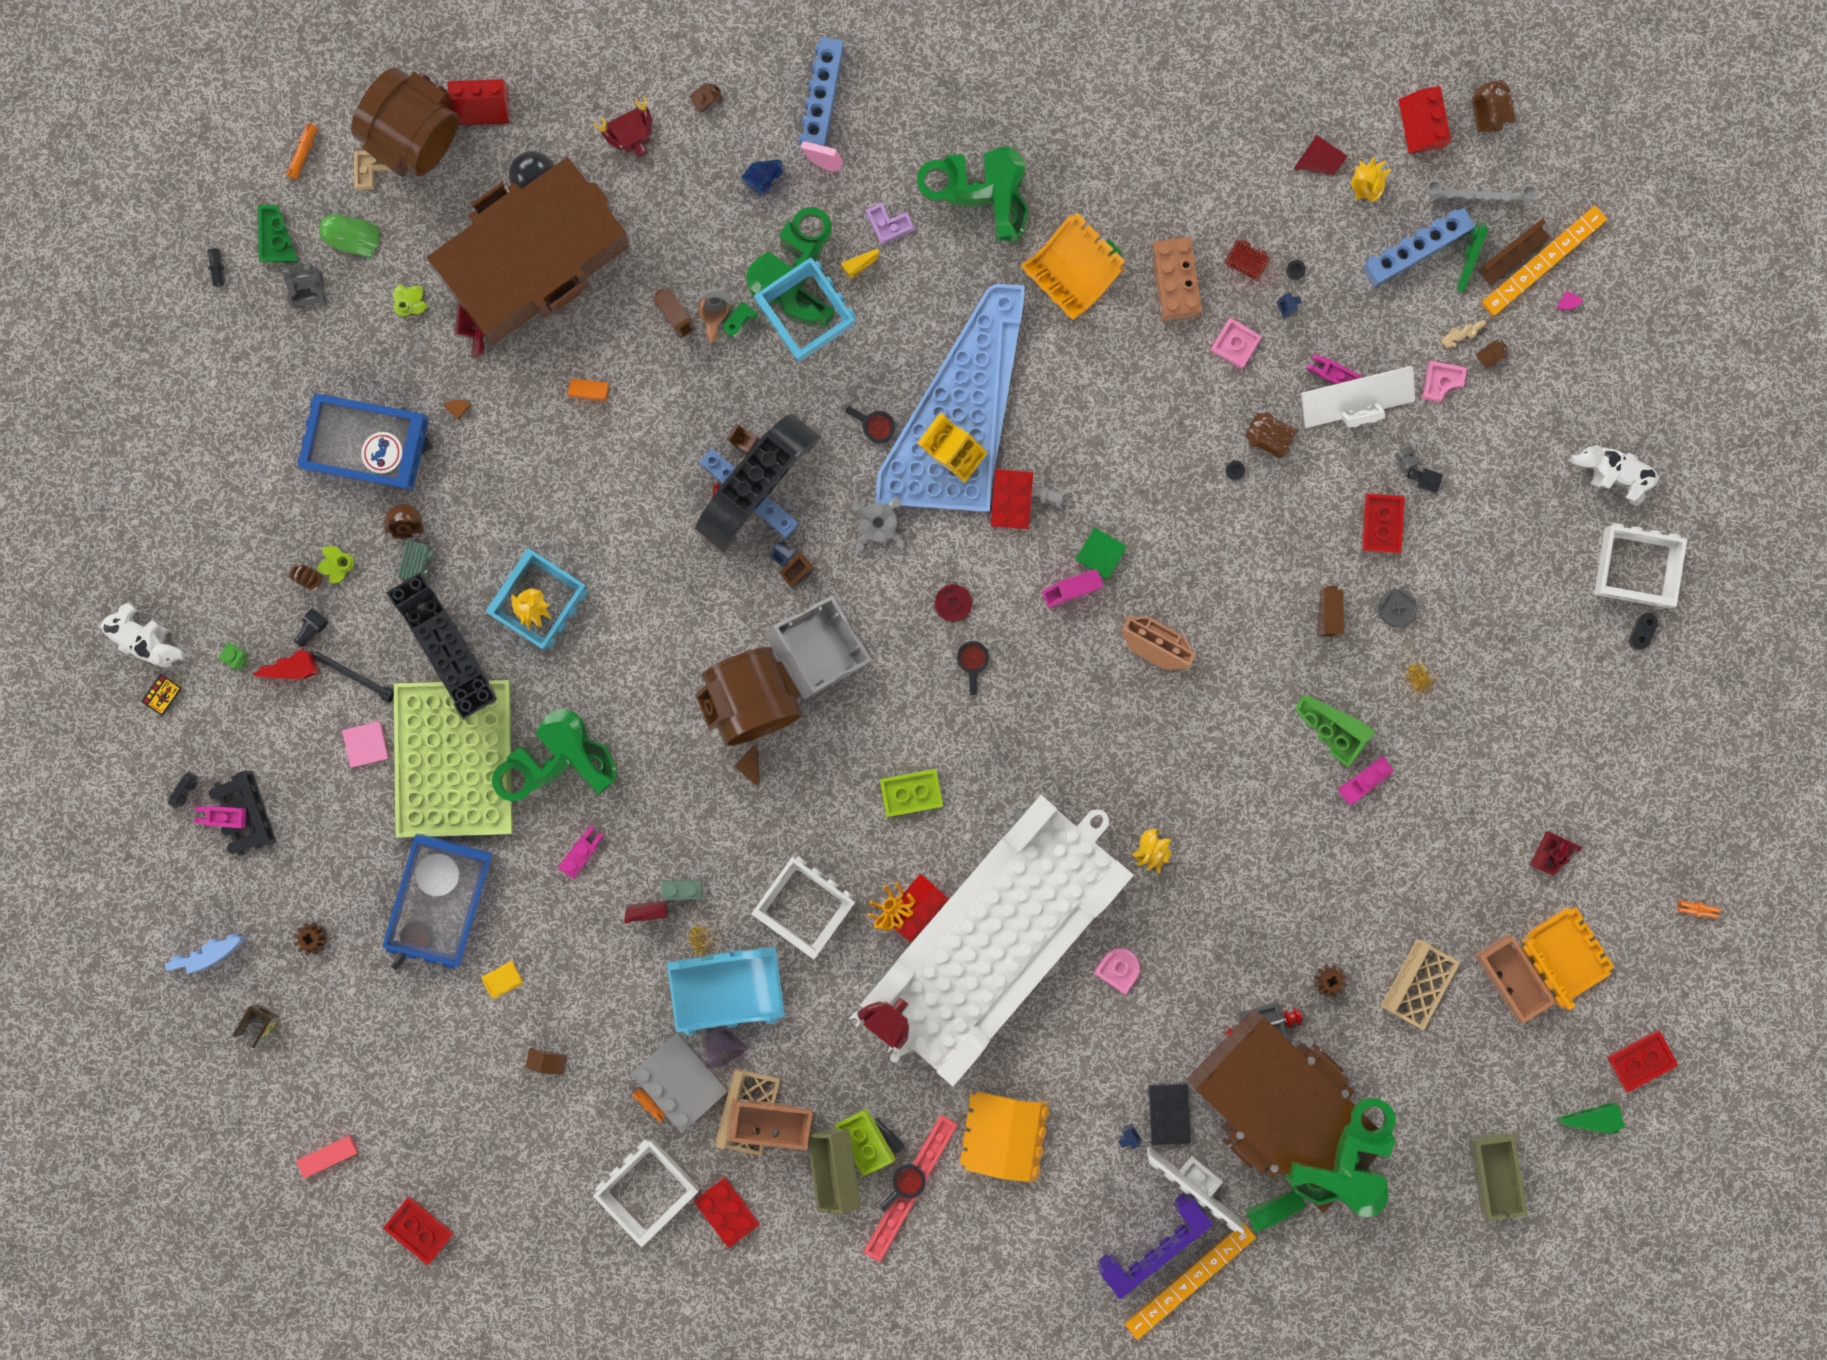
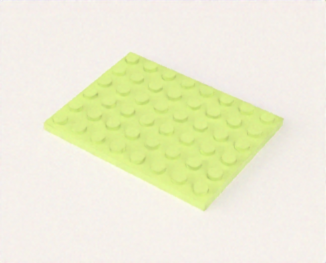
(449, 763)

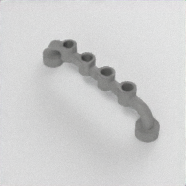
(1434, 189)

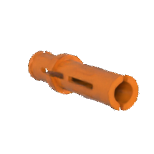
(301, 153)

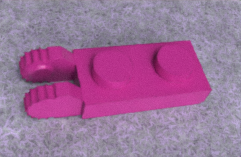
(1332, 371)
(222, 816)
(580, 853)

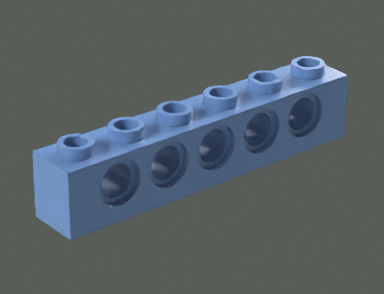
(832, 49)
(1457, 219)
(768, 509)

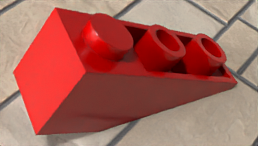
(297, 667)

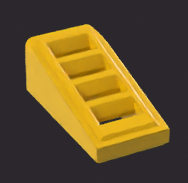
(858, 264)

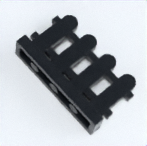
(256, 816)

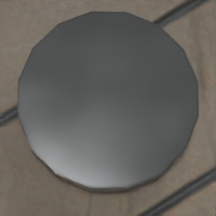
(1397, 607)

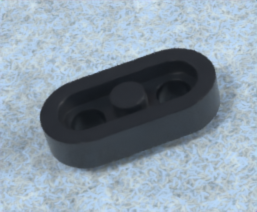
(1642, 630)
(186, 784)

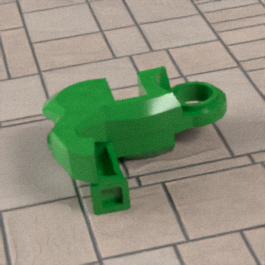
(1002, 179)
(796, 302)
(568, 741)
(1358, 1187)

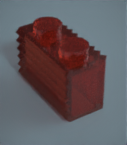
(1247, 259)

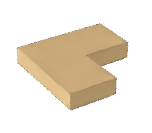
(365, 170)

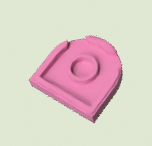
(822, 156)
(1119, 969)

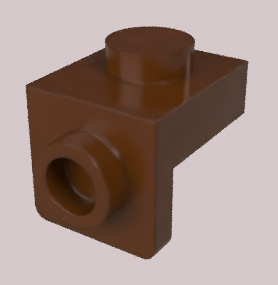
(706, 96)
(1492, 353)
(742, 439)

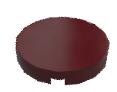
(953, 603)

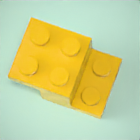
(952, 447)

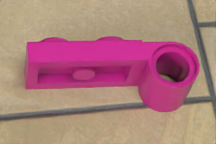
(1365, 780)

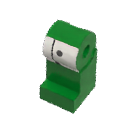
(738, 319)

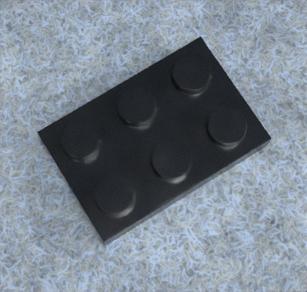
(1169, 1114)

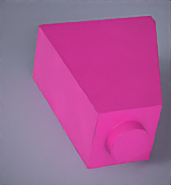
(1072, 588)

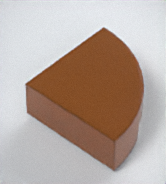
(457, 407)

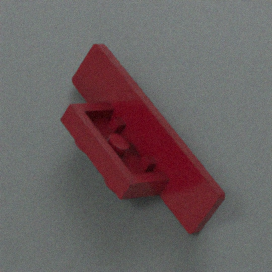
(466, 328)

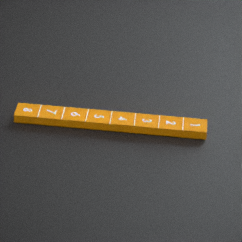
(1543, 261)
(1189, 1281)

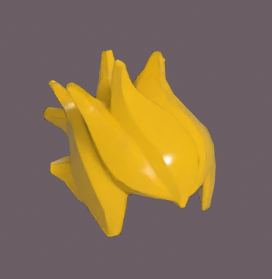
(1369, 180)
(530, 606)
(1153, 850)

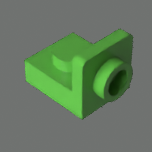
(234, 656)

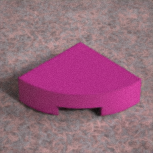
(1569, 301)

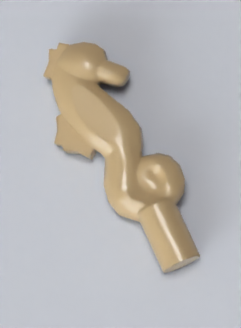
(1456, 335)

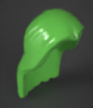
(349, 234)

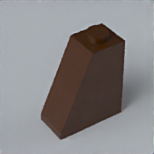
(674, 312)
(1331, 612)

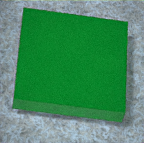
(1100, 553)

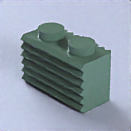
(415, 560)
(682, 889)

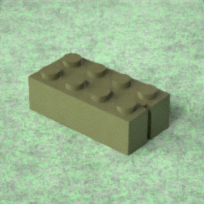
(833, 1171)
(1498, 1176)

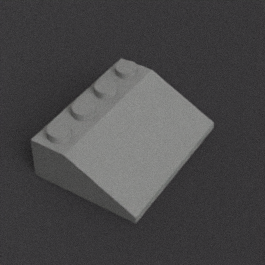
(679, 1082)

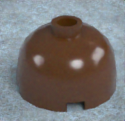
(403, 521)

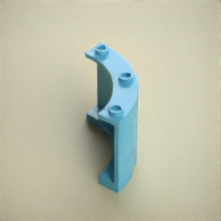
(725, 989)

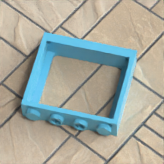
(789, 280)
(512, 581)

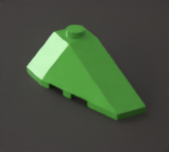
(1339, 730)

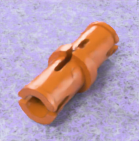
(1698, 909)
(649, 1104)

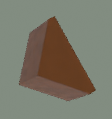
(796, 569)
(749, 765)
(546, 1061)

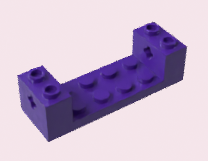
(1124, 1282)

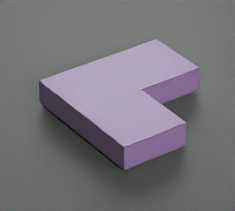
(886, 228)

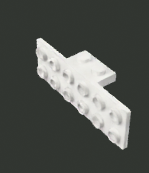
(1358, 399)
(1200, 1182)

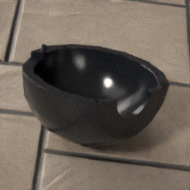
(528, 167)

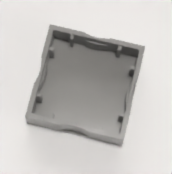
(817, 647)

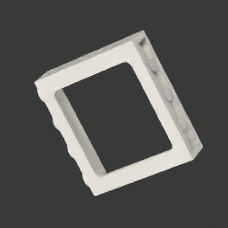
(1673, 570)
(845, 897)
(620, 1214)

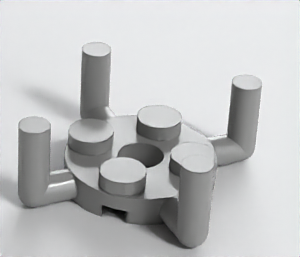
(875, 533)

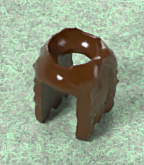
(1493, 106)
(1270, 434)

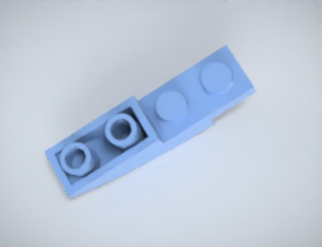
(209, 955)

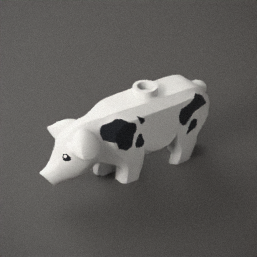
(1616, 467)
(140, 641)

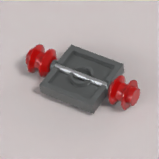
(1273, 1015)

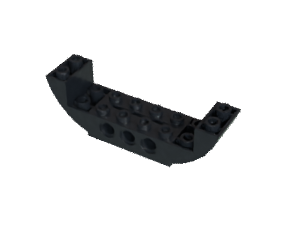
(754, 480)
(443, 645)

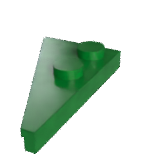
(1471, 253)

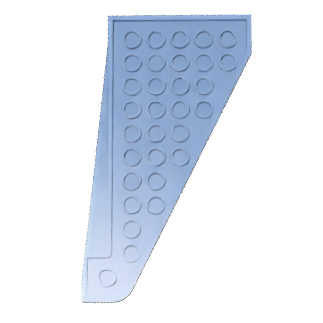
(973, 396)

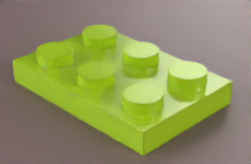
(911, 792)
(867, 1142)

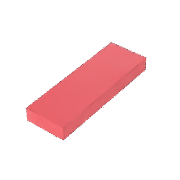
(327, 1156)

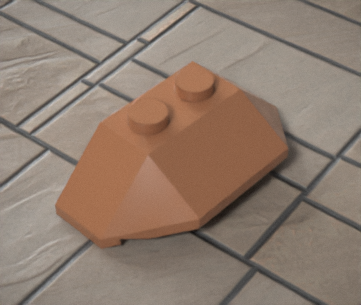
(1157, 643)

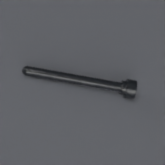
(385, 693)

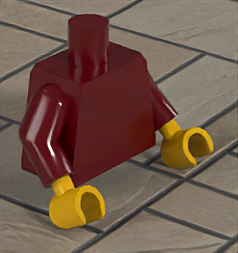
(629, 130)

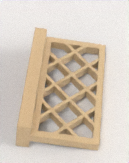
(1409, 973)
(734, 1091)

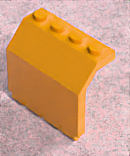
(1074, 266)
(1566, 956)
(1004, 1137)

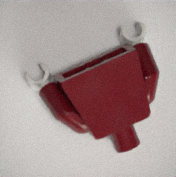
(886, 1022)

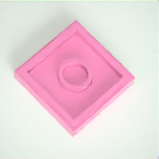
(1236, 343)
(365, 744)

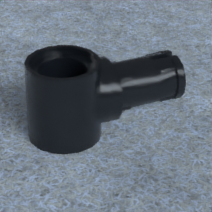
(313, 623)

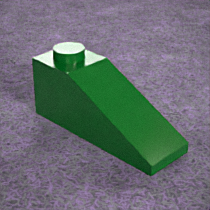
(1601, 1118)
(1274, 1210)

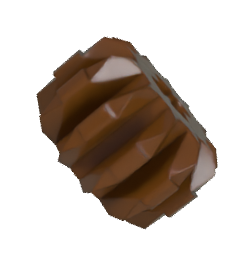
(305, 576)
(315, 933)
(1327, 974)

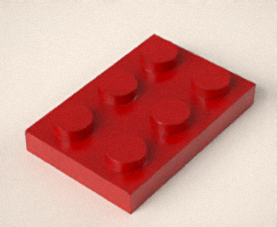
(1012, 498)
(1383, 523)
(1642, 1061)
(726, 1212)
(418, 1230)

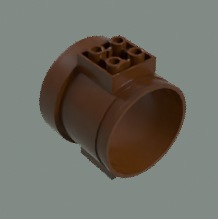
(405, 122)
(748, 697)

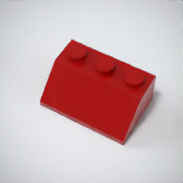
(480, 101)
(1424, 120)
(927, 904)

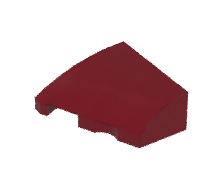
(1321, 157)
(1553, 853)
(646, 911)

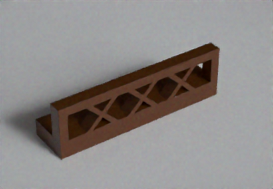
(1514, 252)

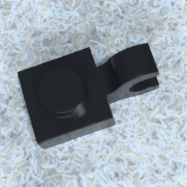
(1427, 479)

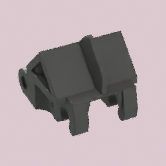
(302, 277)

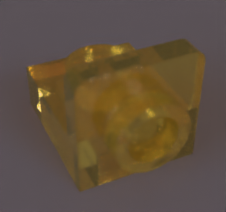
(1418, 677)
(698, 943)

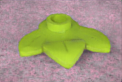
(411, 298)
(333, 564)

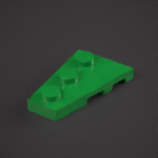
(273, 238)

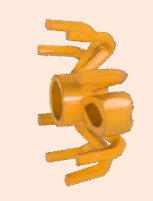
(892, 907)

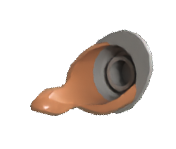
(713, 310)

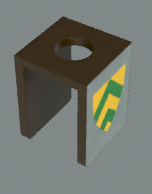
(247, 1018)

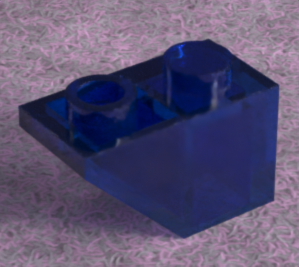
(761, 174)

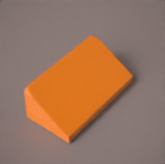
(588, 390)

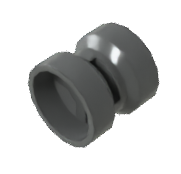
(1407, 458)

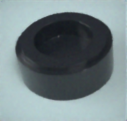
(1295, 269)
(1235, 470)

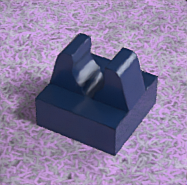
(1288, 304)
(781, 554)
(1130, 1137)

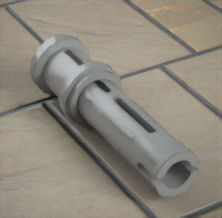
(1047, 496)

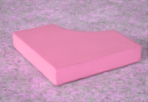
(1441, 378)

